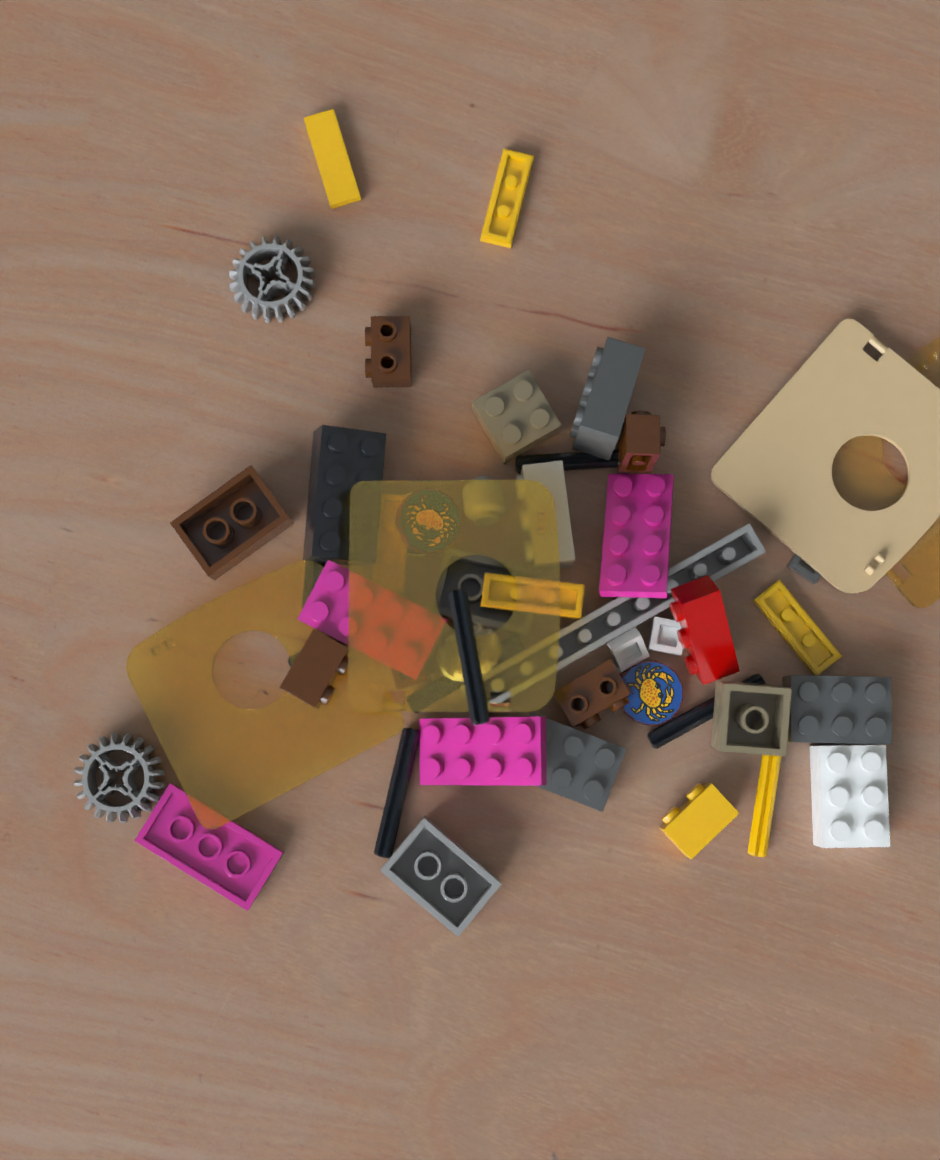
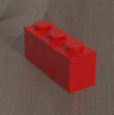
(704, 630)

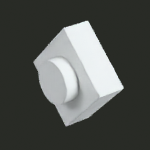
(664, 636)
(628, 649)

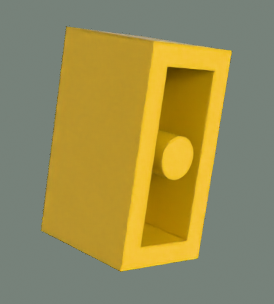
(698, 819)

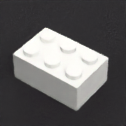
(849, 796)

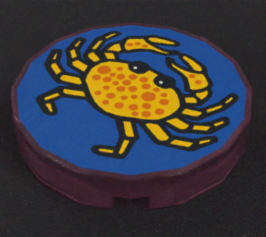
(656, 693)

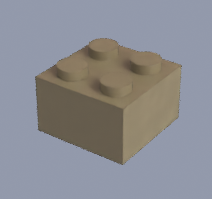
(516, 417)
(751, 718)

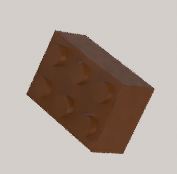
(231, 523)

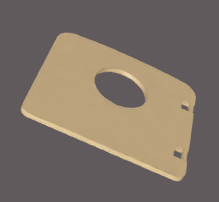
(787, 454)

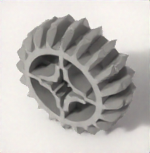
(250, 266)
(99, 756)

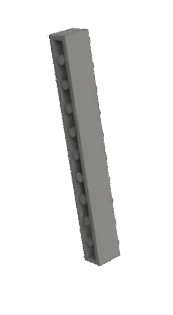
(629, 612)

